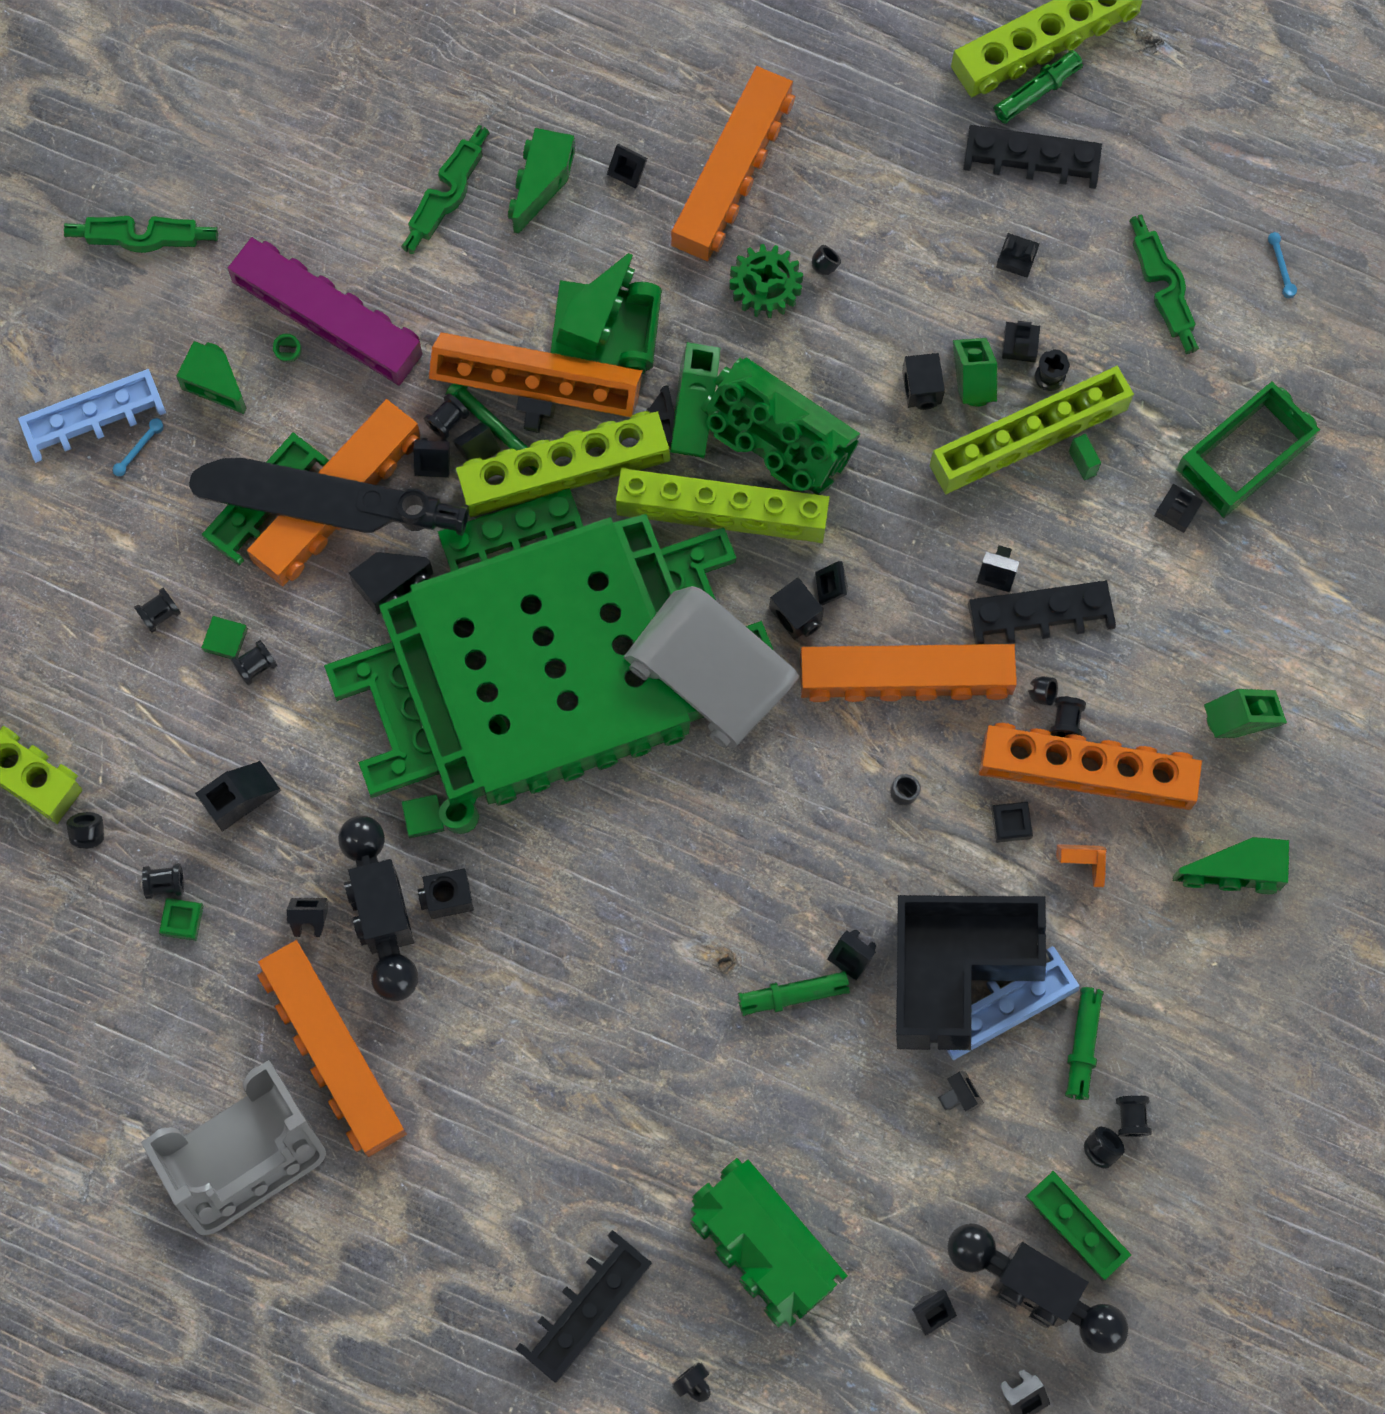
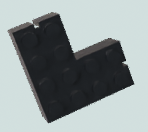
(947, 945)

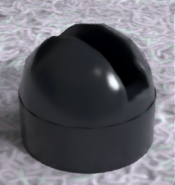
(825, 260)
(1044, 690)
(908, 786)

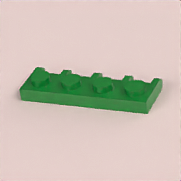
(237, 523)
(511, 527)

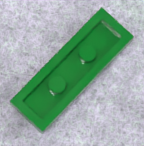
(1078, 1226)

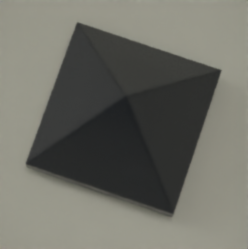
(627, 166)
(831, 583)
(934, 1311)

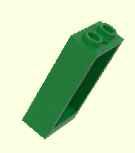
(1211, 485)

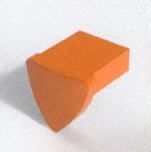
(1085, 855)

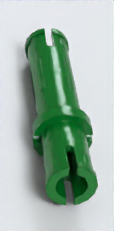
(1048, 79)
(793, 993)
(1082, 1056)

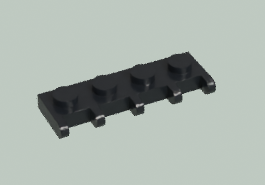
(1033, 153)
(1041, 610)
(588, 1309)

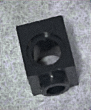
(923, 381)
(797, 609)
(460, 902)

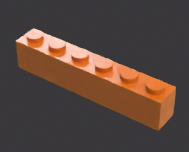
(732, 164)
(535, 374)
(364, 458)
(908, 671)
(331, 1048)

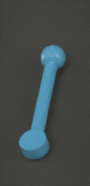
(1289, 289)
(156, 426)

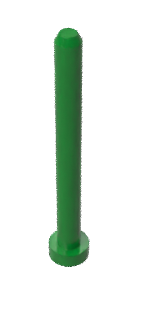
(487, 418)

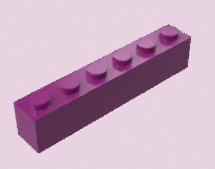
(325, 310)

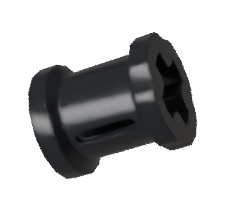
(1052, 359)
(446, 416)
(157, 610)
(253, 662)
(1068, 716)
(163, 881)
(1133, 1116)

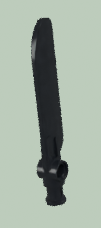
(321, 497)

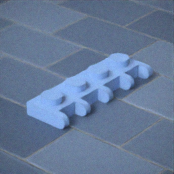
(90, 412)
(1018, 1002)

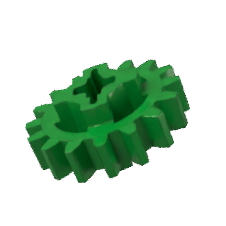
(762, 266)

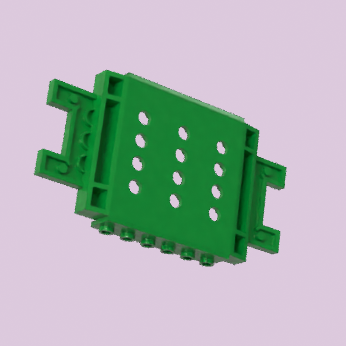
(432, 697)

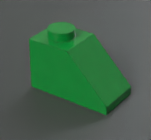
(975, 371)
(209, 376)
(1244, 713)

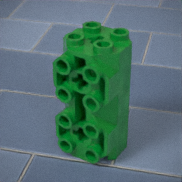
(779, 424)
(765, 1243)

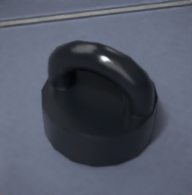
(85, 830)
(1103, 1147)
(689, 1379)

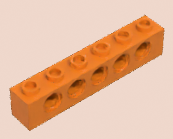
(1071, 775)

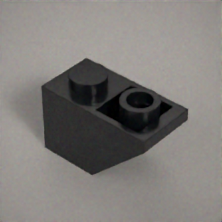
(389, 576)
(237, 793)

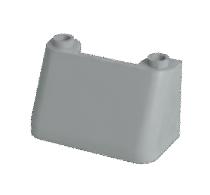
(712, 664)
(237, 1155)

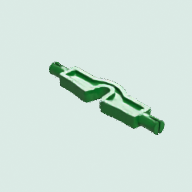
(436, 203)
(159, 233)
(1170, 300)

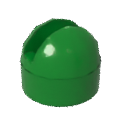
(288, 341)

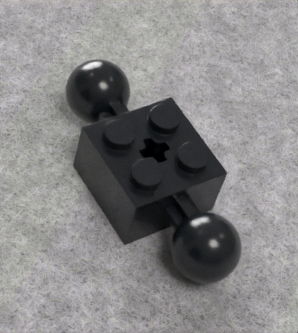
(380, 906)
(1039, 1286)

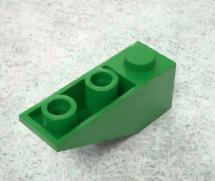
(545, 173)
(589, 311)
(695, 385)
(1249, 864)

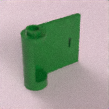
(632, 332)

